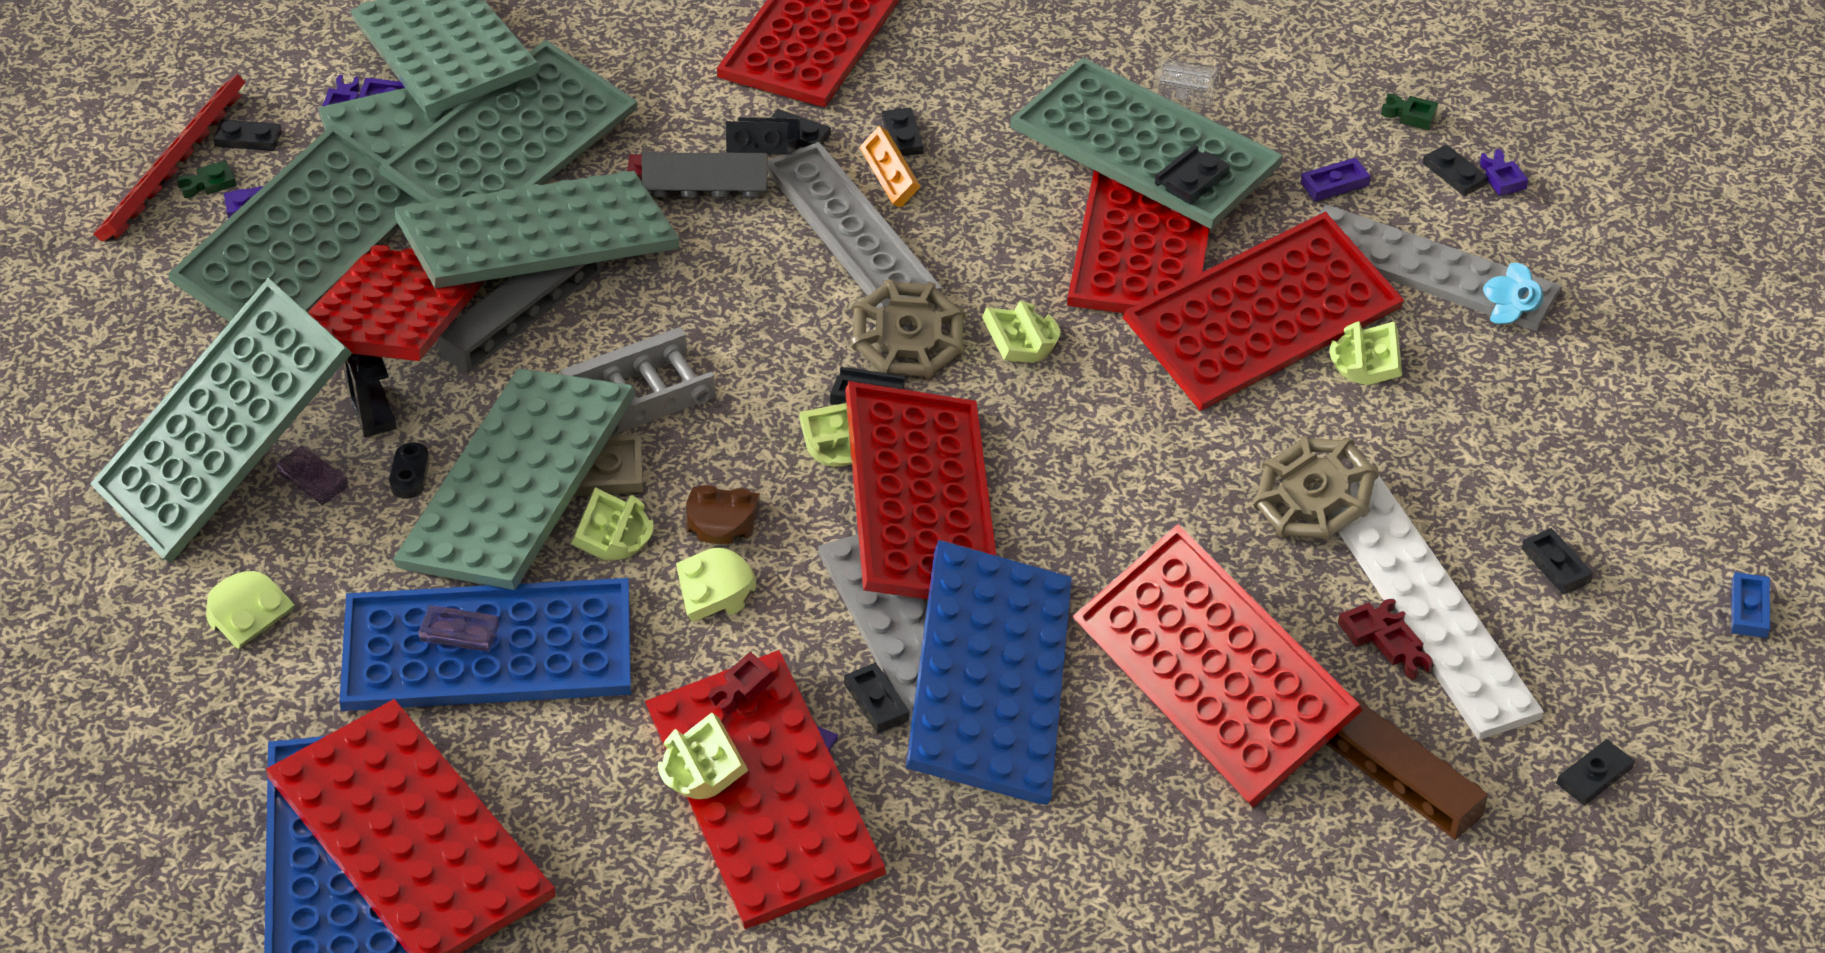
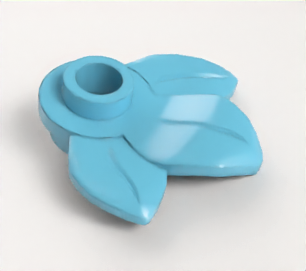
(1509, 291)

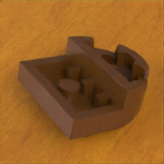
(720, 513)

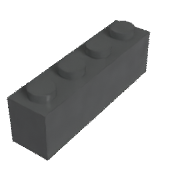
(705, 173)

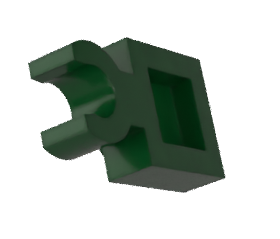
(1413, 112)
(209, 178)

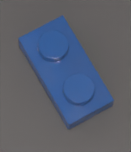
(1750, 605)

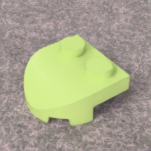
(1022, 332)
(1368, 354)
(827, 434)
(612, 527)
(715, 582)
(246, 606)
(701, 760)

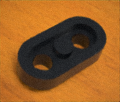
(409, 470)

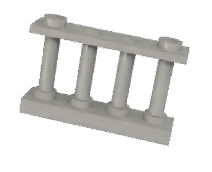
(643, 359)

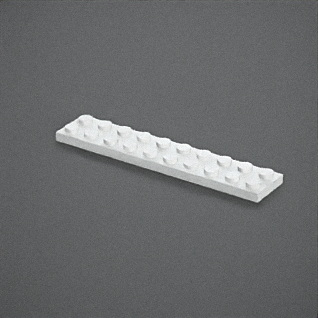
(1461, 648)

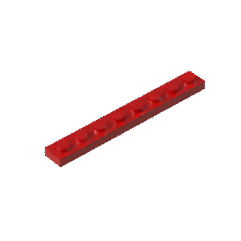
(165, 166)

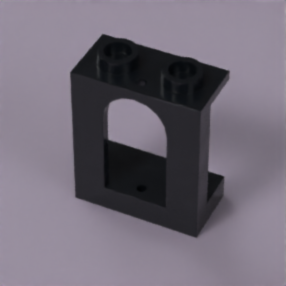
(763, 135)
(367, 394)

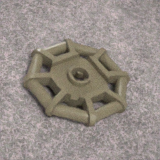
(907, 344)
(1318, 503)

